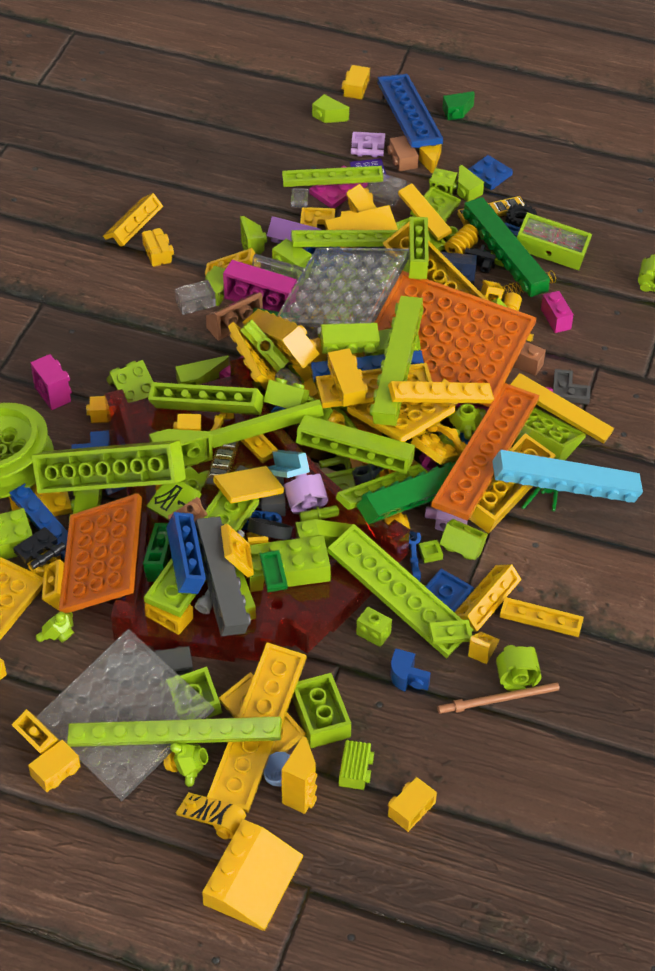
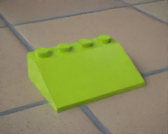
(552, 433)

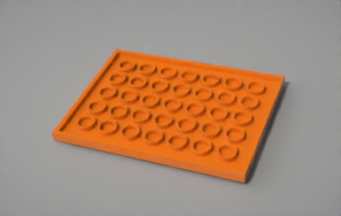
(461, 333)

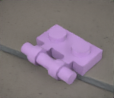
(368, 140)

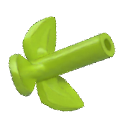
(334, 461)

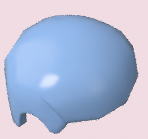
(273, 768)

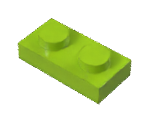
(450, 632)

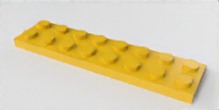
(267, 697)

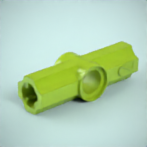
(256, 336)

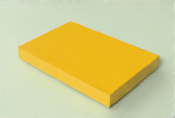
(248, 484)

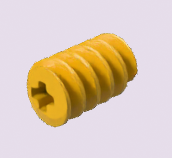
(463, 239)

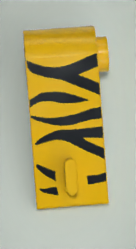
(220, 814)

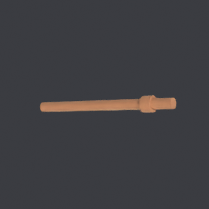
(460, 705)

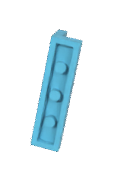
(289, 463)

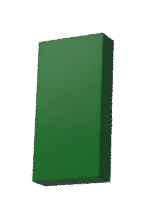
(273, 571)

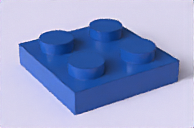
(491, 171)

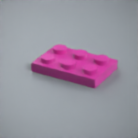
(333, 194)

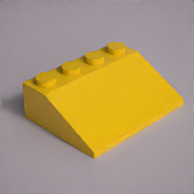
(251, 876)

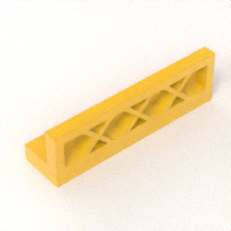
(134, 219)
(488, 595)

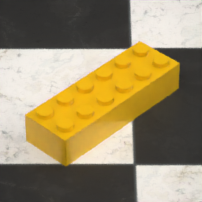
(286, 336)
(503, 496)

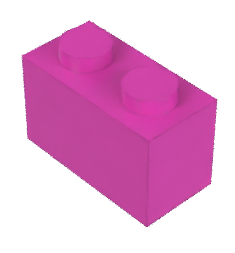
(557, 311)

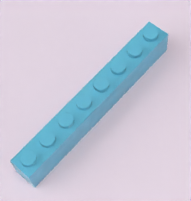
(567, 476)

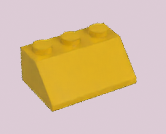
(299, 778)

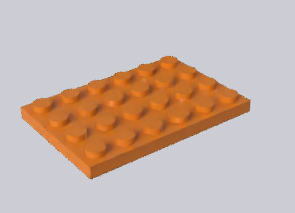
(101, 554)

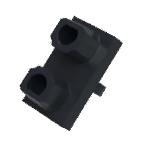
(484, 258)

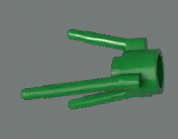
(555, 495)

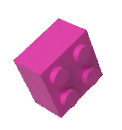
(51, 381)

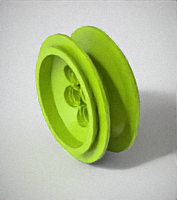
(21, 436)

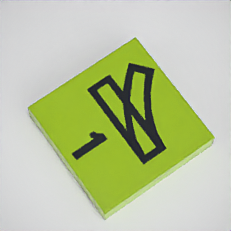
(171, 498)

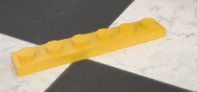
(440, 392)

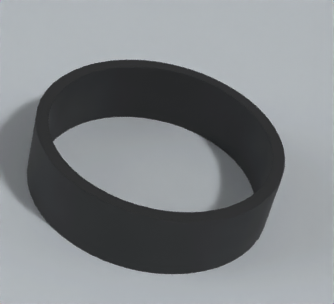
(269, 528)

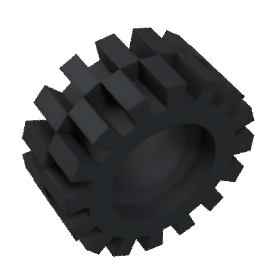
(516, 212)

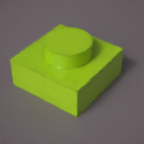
(430, 551)

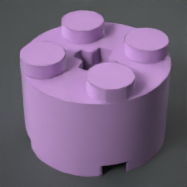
(306, 493)

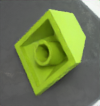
(252, 235)

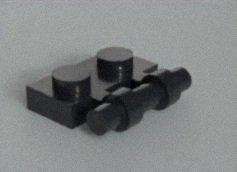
(36, 545)

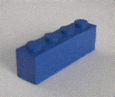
(185, 553)

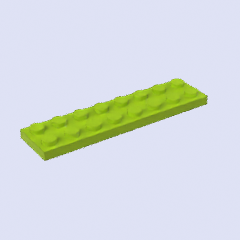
(392, 584)
(164, 591)

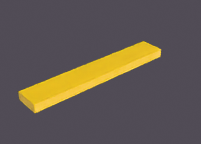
(565, 410)

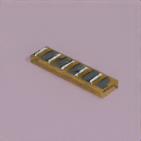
(221, 463)

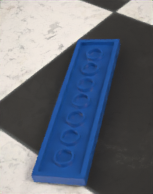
(410, 110)

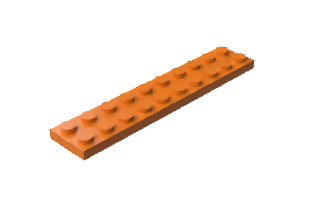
(474, 467)

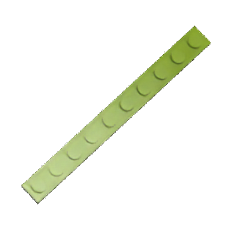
(174, 731)

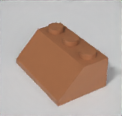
(237, 312)

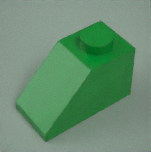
(457, 105)

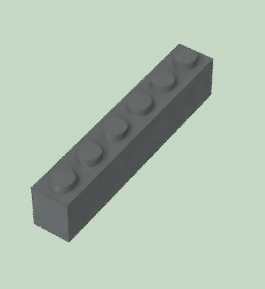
(221, 579)

